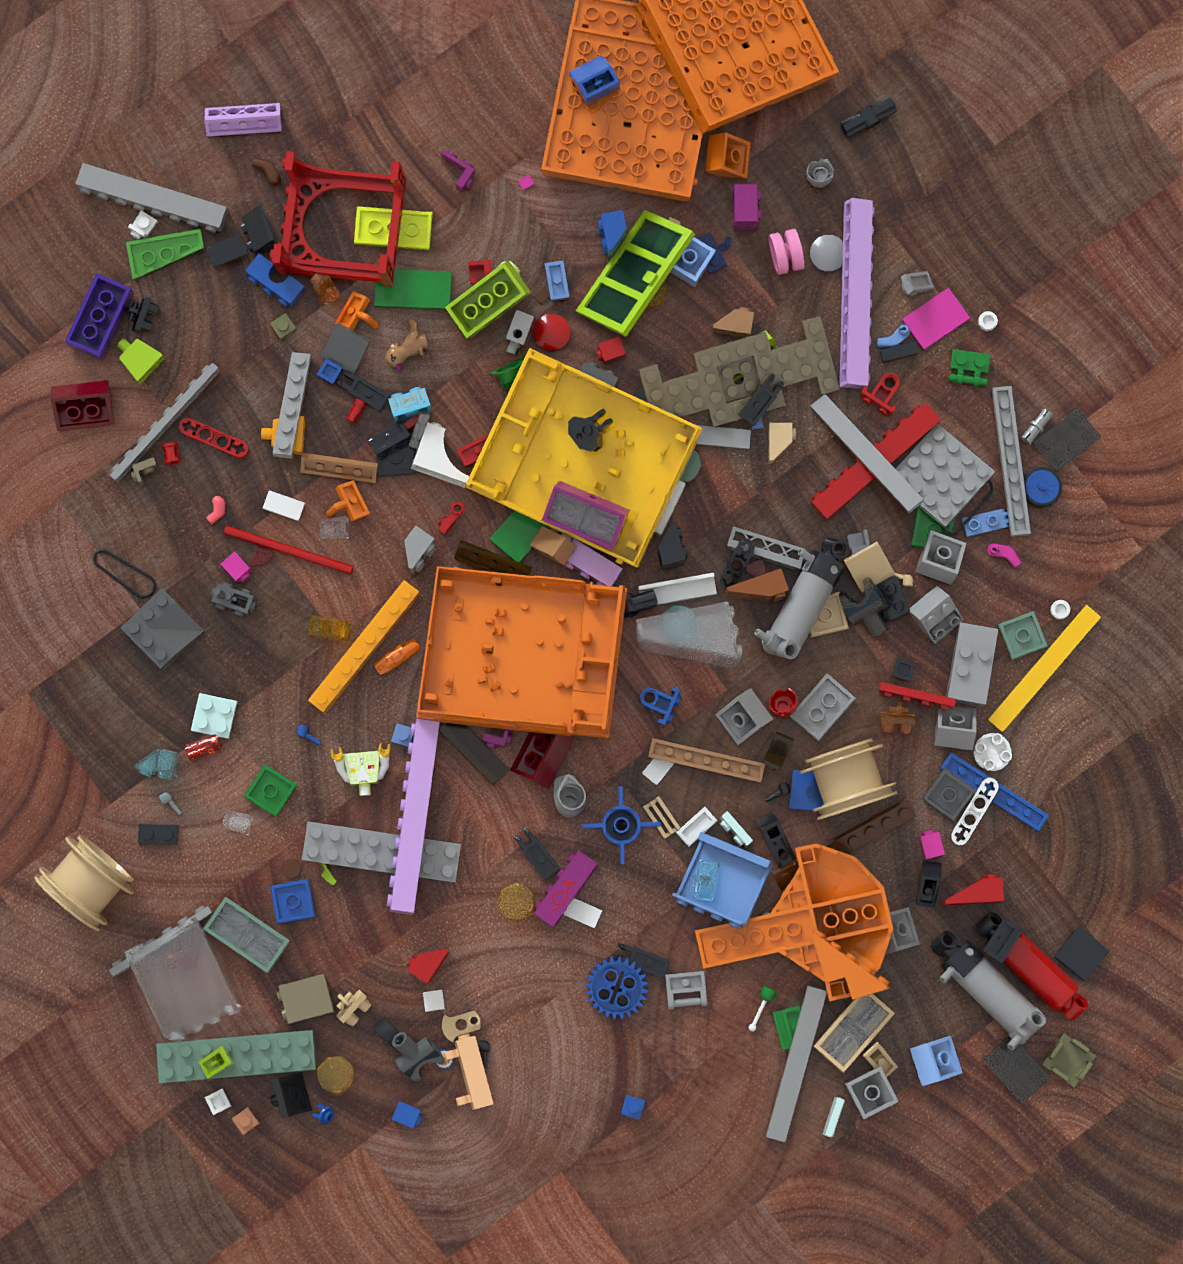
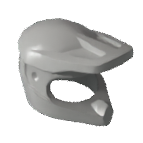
(569, 796)

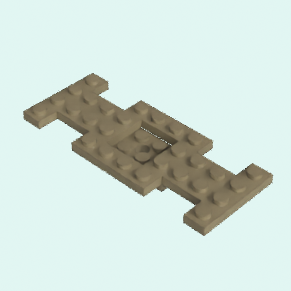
(752, 358)

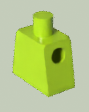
(139, 358)

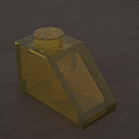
(329, 628)

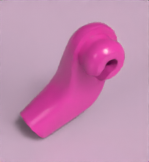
(1006, 552)

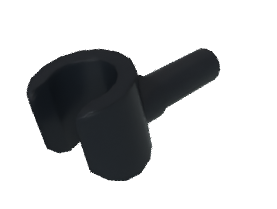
(783, 790)
(484, 1047)

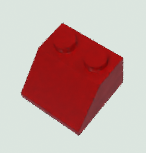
(427, 964)

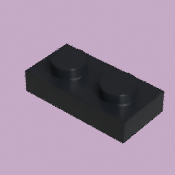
(158, 834)

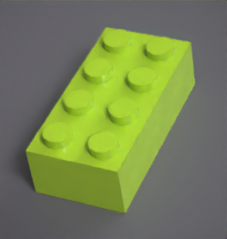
(488, 300)

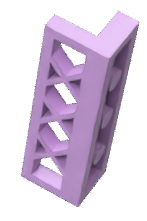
(243, 121)

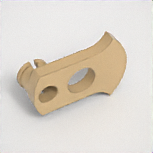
(449, 1025)

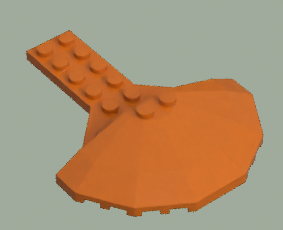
(826, 894)

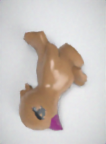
(412, 345)

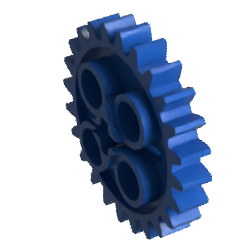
(633, 993)

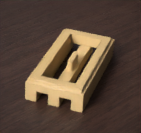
(652, 803)

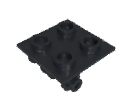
(895, 600)

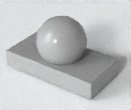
(916, 282)

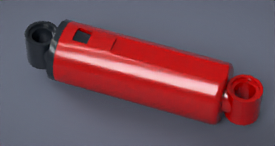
(1038, 971)

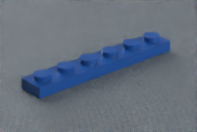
(1004, 797)

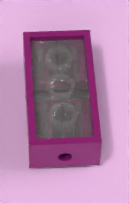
(585, 515)

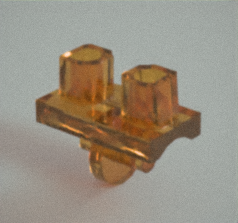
(325, 288)
(906, 721)

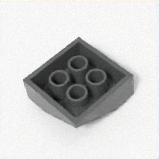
(162, 629)

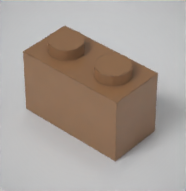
(553, 545)

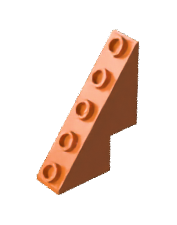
(839, 965)

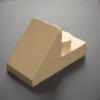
(877, 1057)

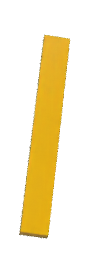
(1044, 668)

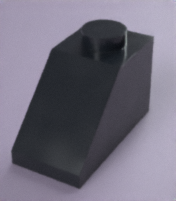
(929, 883)

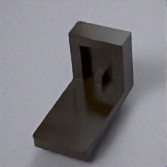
(778, 751)

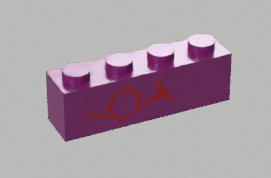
(566, 888)

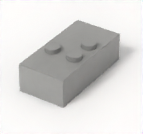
(972, 664)

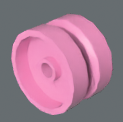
(786, 250)

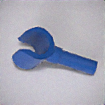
(302, 732)

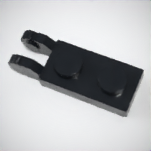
(365, 391)
(760, 401)
(538, 855)
(648, 961)

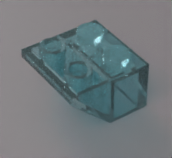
(161, 763)

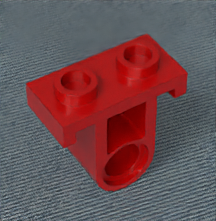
(881, 394)

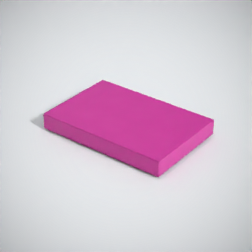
(936, 319)

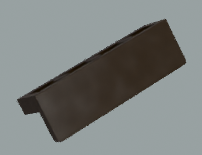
(474, 751)

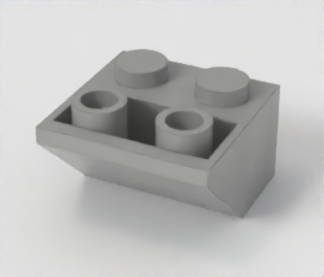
(418, 547)
(936, 614)

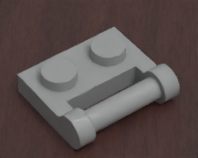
(686, 983)

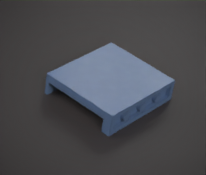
(738, 881)

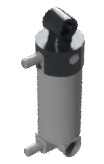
(805, 600)
(988, 987)

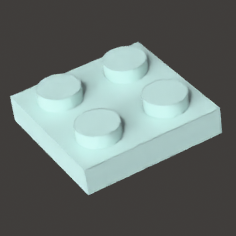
(214, 716)
(740, 836)

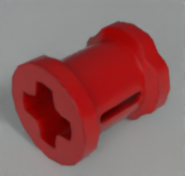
(171, 453)

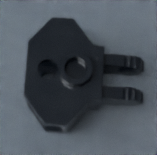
(590, 429)

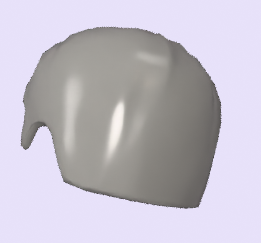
(820, 173)

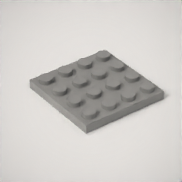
(944, 474)

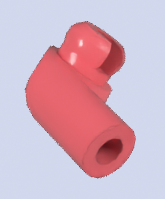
(218, 509)

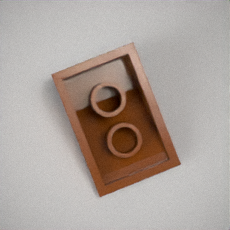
(761, 588)

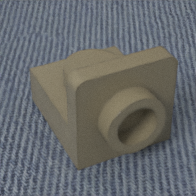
(146, 467)

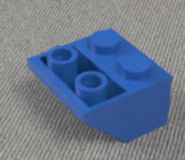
(595, 79)
(613, 229)

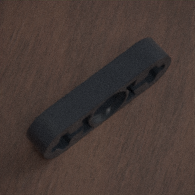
(748, 554)

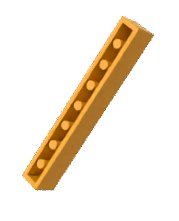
(364, 647)

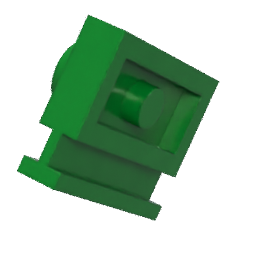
(786, 1024)

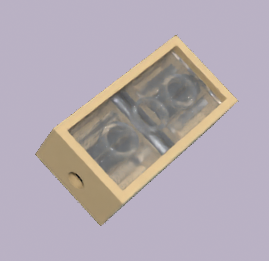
(853, 1030)

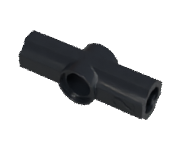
(868, 117)
(639, 602)

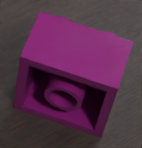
(745, 207)

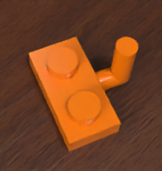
(354, 311)
(351, 501)

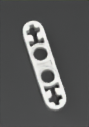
(977, 812)

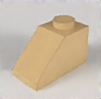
(779, 439)

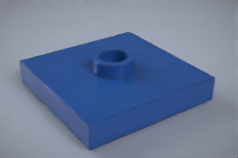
(804, 792)
(292, 901)

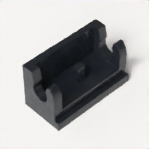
(226, 250)
(389, 438)
(1003, 940)

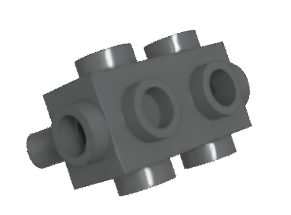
(226, 597)

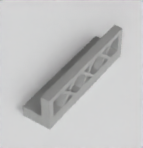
(767, 555)

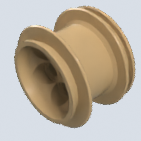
(848, 778)
(85, 881)

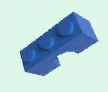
(287, 292)

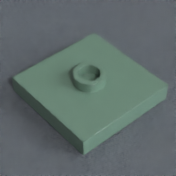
(1022, 635)

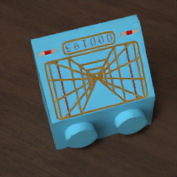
(409, 404)

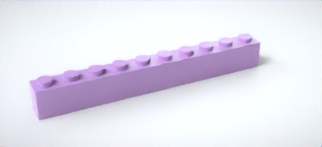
(856, 293)
(414, 816)

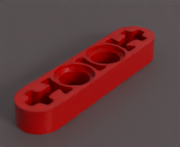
(212, 440)

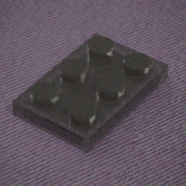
(1066, 440)
(1016, 1070)

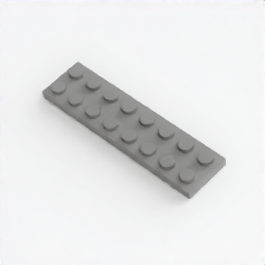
(375, 851)

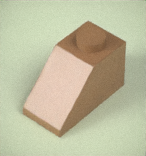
(735, 323)

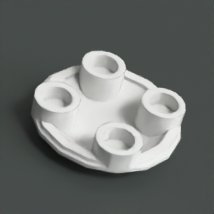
(992, 752)

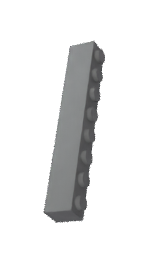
(152, 198)

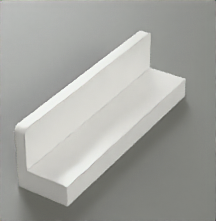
(682, 588)

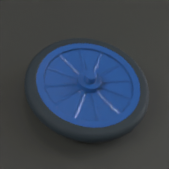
(1042, 486)

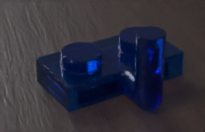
(717, 261)

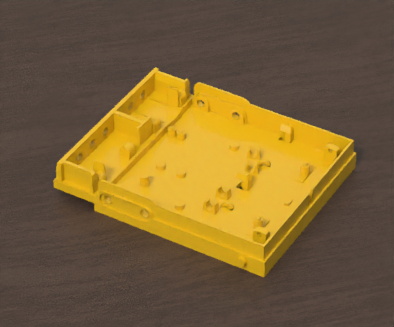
(533, 451)

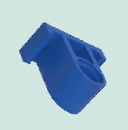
(662, 704)

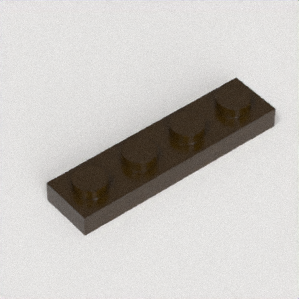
(488, 560)

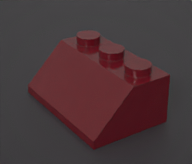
(82, 405)
(541, 757)

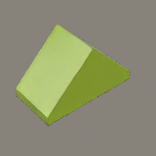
(216, 1062)

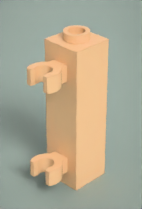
(472, 1071)

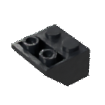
(670, 551)

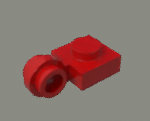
(447, 523)

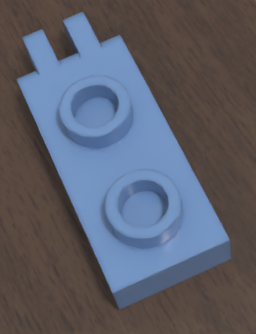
(986, 523)

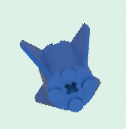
(623, 815)

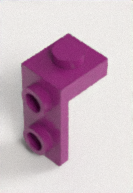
(465, 180)
(493, 741)

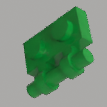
(969, 362)

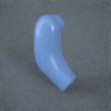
(895, 339)

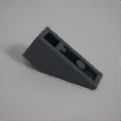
(775, 839)

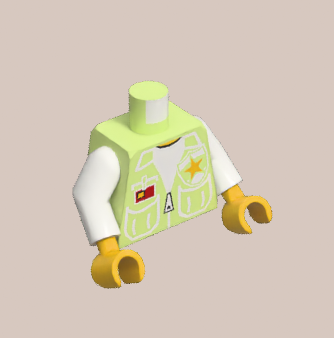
(362, 767)

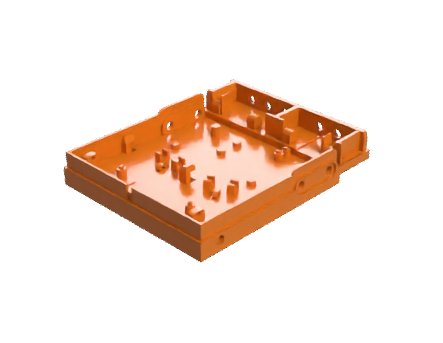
(722, 76)
(589, 140)
(549, 660)

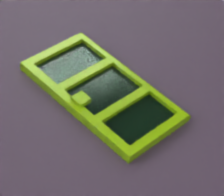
(635, 272)

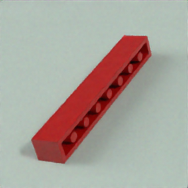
(892, 447)

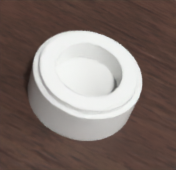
(987, 321)
(1060, 609)

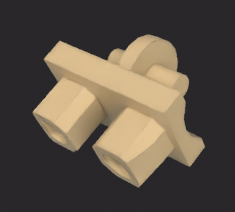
(349, 1004)

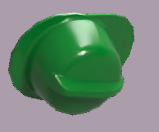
(509, 372)

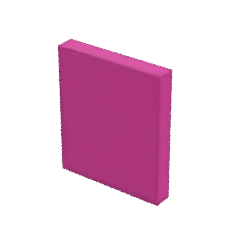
(526, 182)

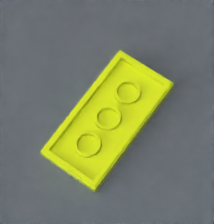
(374, 225)

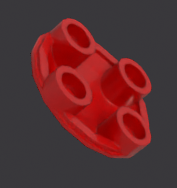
(551, 332)

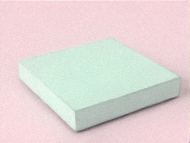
(833, 1117)

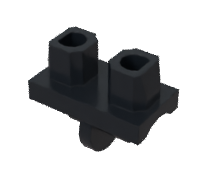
(140, 323)

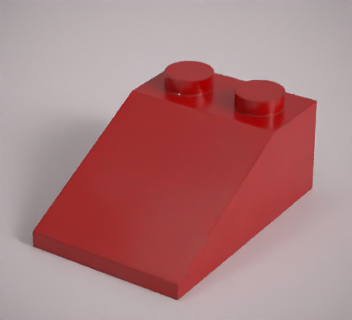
(981, 892)

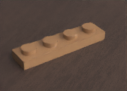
(339, 467)

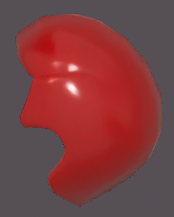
(783, 703)

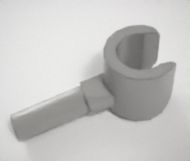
(167, 798)

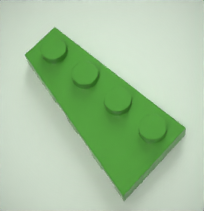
(156, 252)

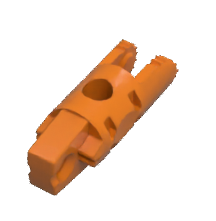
(396, 656)

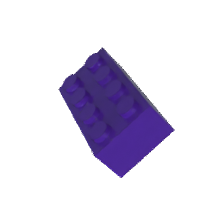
(99, 317)

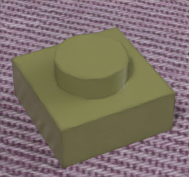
(283, 326)

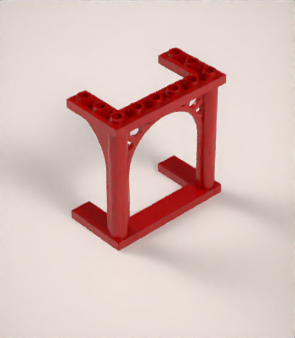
(305, 175)

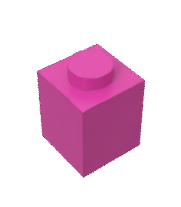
(236, 568)
(931, 845)

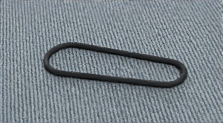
(971, 515)
(119, 581)

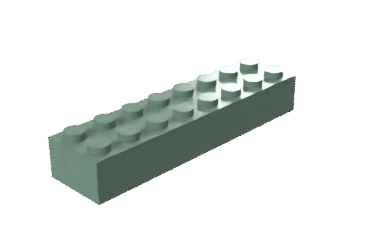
(250, 1054)

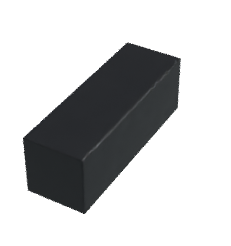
(898, 352)

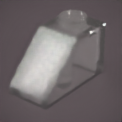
(237, 822)

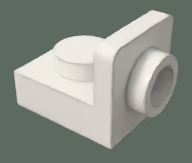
(142, 226)

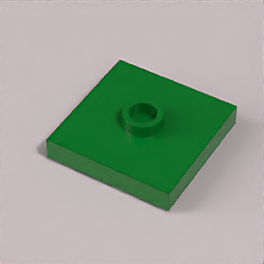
(270, 790)

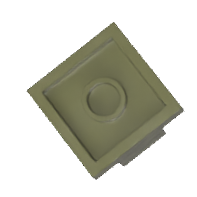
(1069, 1060)

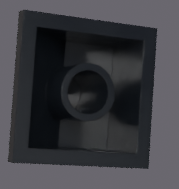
(259, 232)

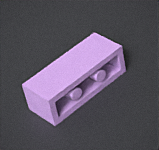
(593, 565)

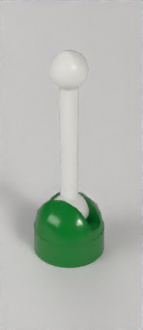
(767, 995)

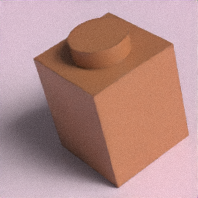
(246, 1120)

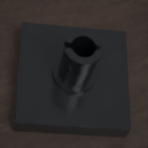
(290, 1095)

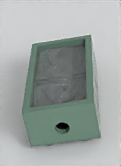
(247, 935)

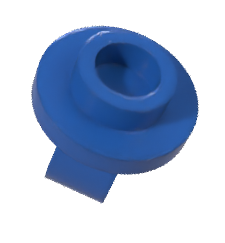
(325, 1115)

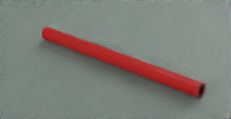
(289, 550)

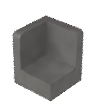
(858, 541)

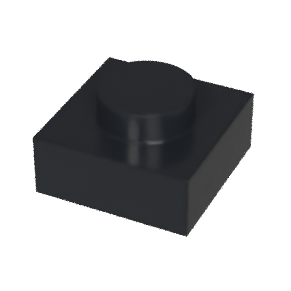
(903, 669)

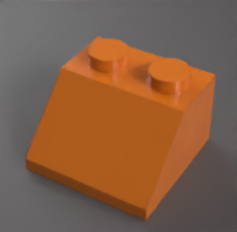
(727, 156)

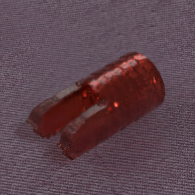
(202, 747)

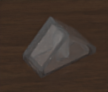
(334, 529)

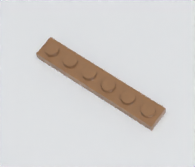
(706, 760)

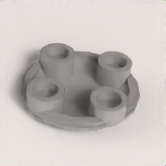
(827, 253)

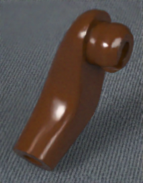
(268, 168)

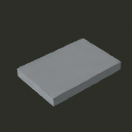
(822, 707)

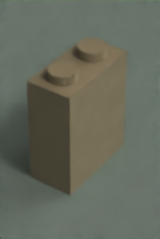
(305, 999)

